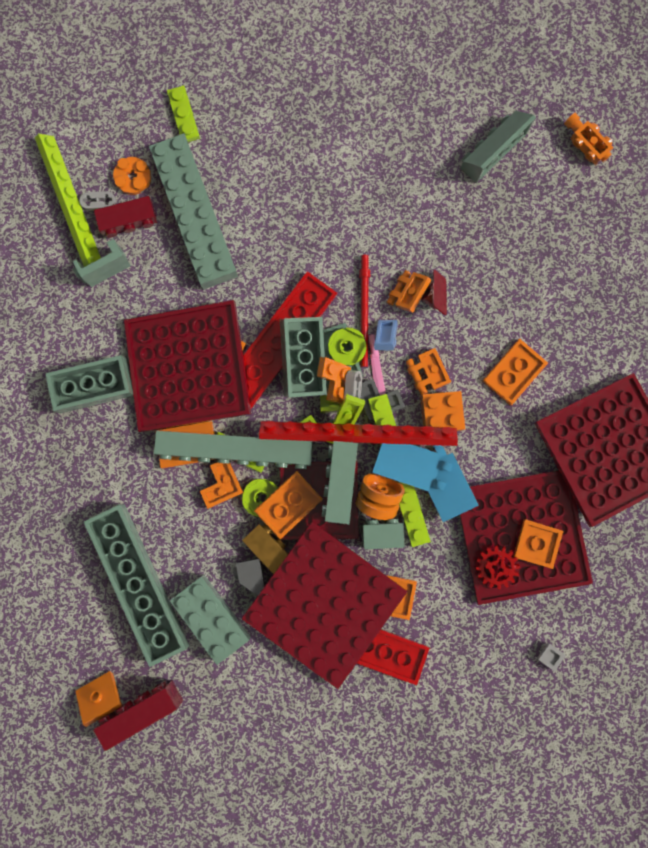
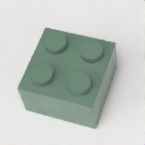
(382, 535)

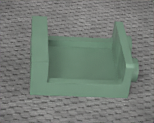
(104, 267)

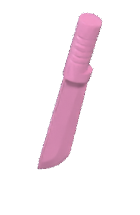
(376, 366)

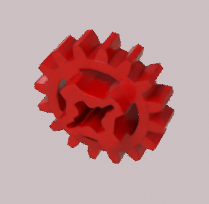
(488, 563)

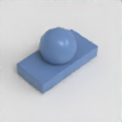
(386, 335)

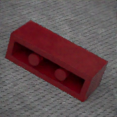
(125, 217)

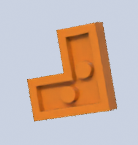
(336, 374)
(226, 487)

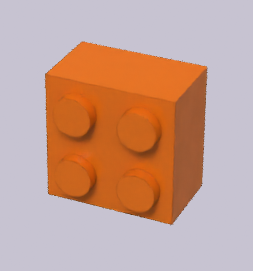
(443, 410)

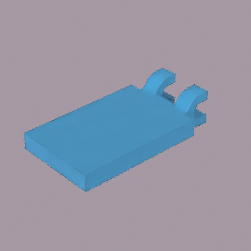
(410, 465)
(457, 495)

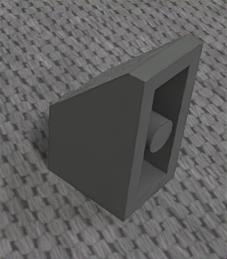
(250, 575)

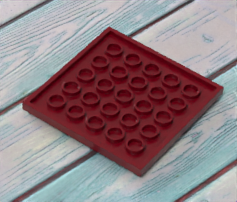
(187, 366)
(602, 448)
(498, 522)
(324, 605)

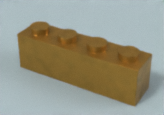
(265, 547)

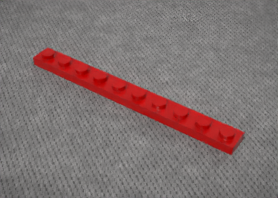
(358, 433)

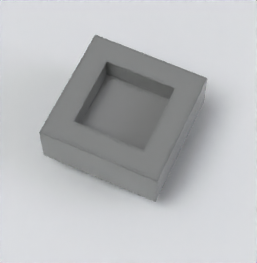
(551, 656)

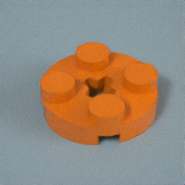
(125, 167)

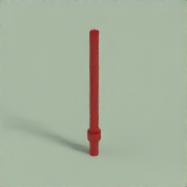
(364, 275)

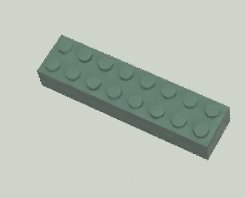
(193, 211)
(136, 585)

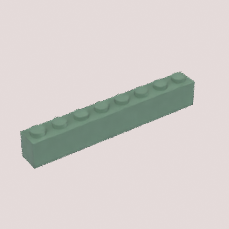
(233, 448)

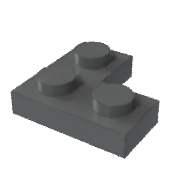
(370, 390)

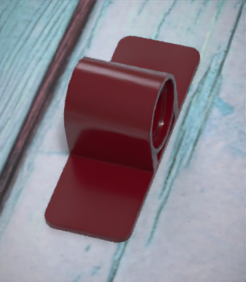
(436, 293)

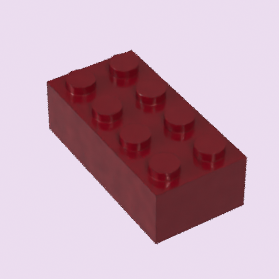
(138, 715)

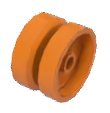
(379, 497)

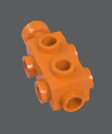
(589, 140)

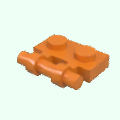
(412, 292)
(433, 369)

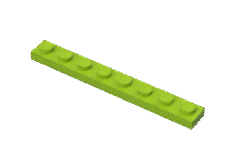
(68, 199)
(410, 504)

